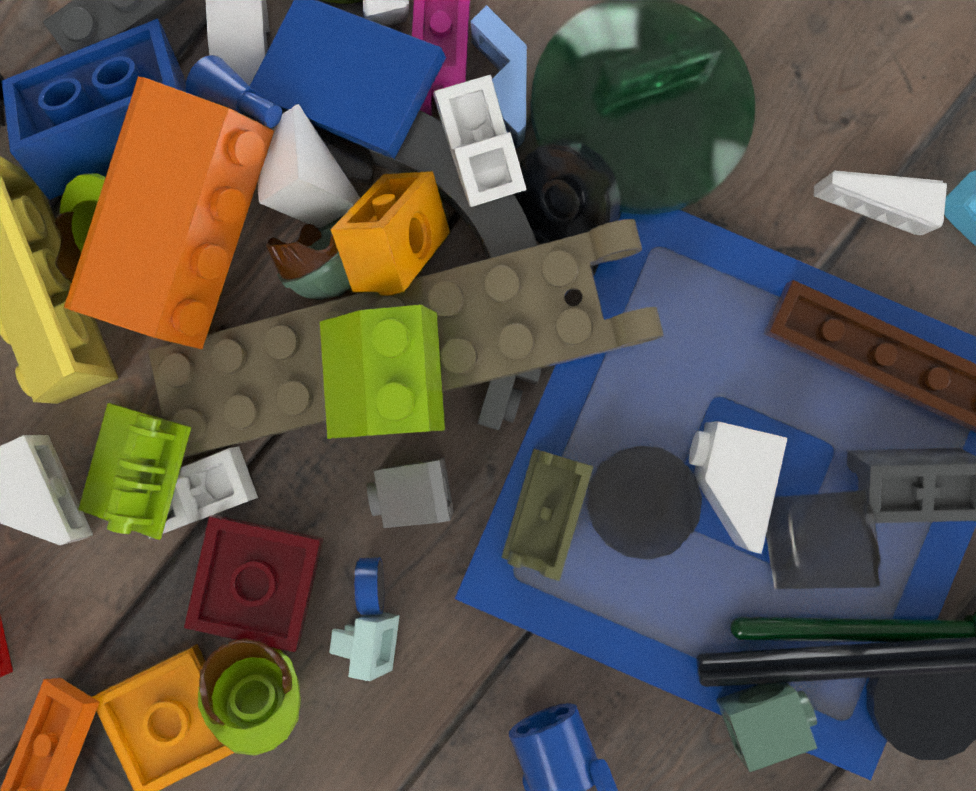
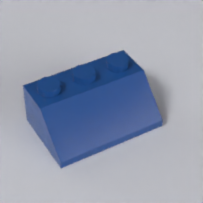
(72, 109)

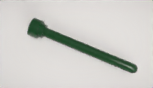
(850, 629)

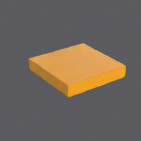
(158, 723)

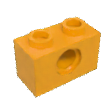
(391, 232)

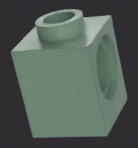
(768, 723)

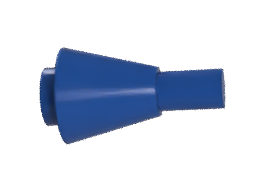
(219, 83)

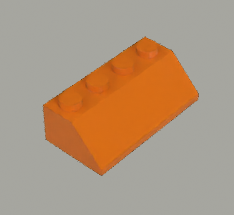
(169, 215)

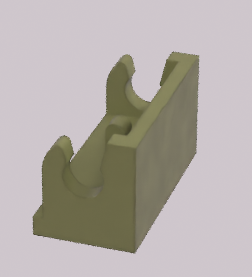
(546, 513)

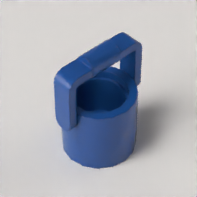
(558, 752)

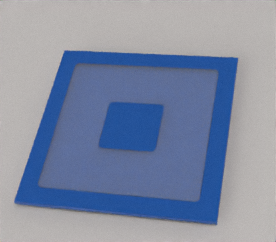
(720, 367)

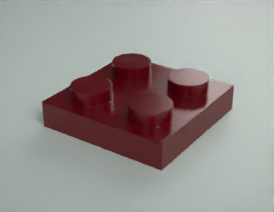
(253, 582)

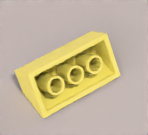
(55, 347)

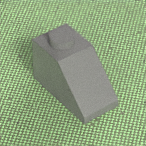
(411, 494)

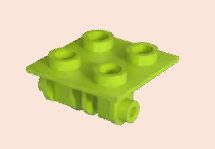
(134, 471)

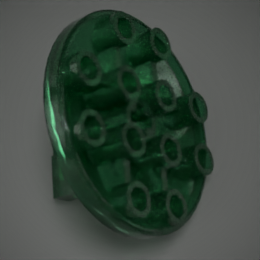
(649, 94)

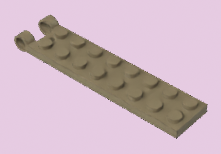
(491, 321)

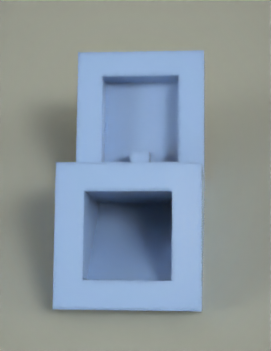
(509, 56)

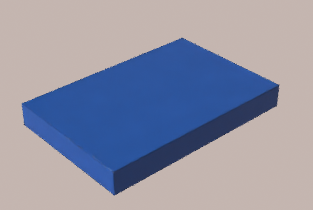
(348, 74)

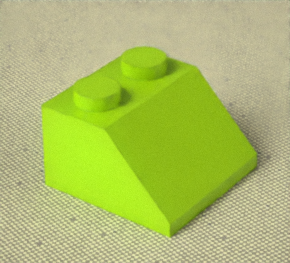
(382, 372)

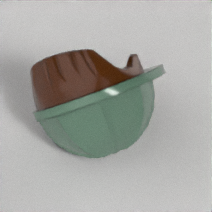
(311, 263)

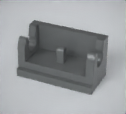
(917, 483)

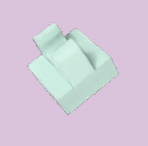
(368, 645)

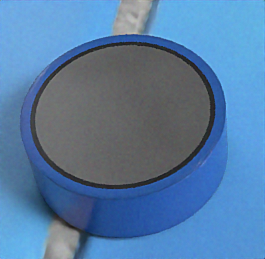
(369, 586)

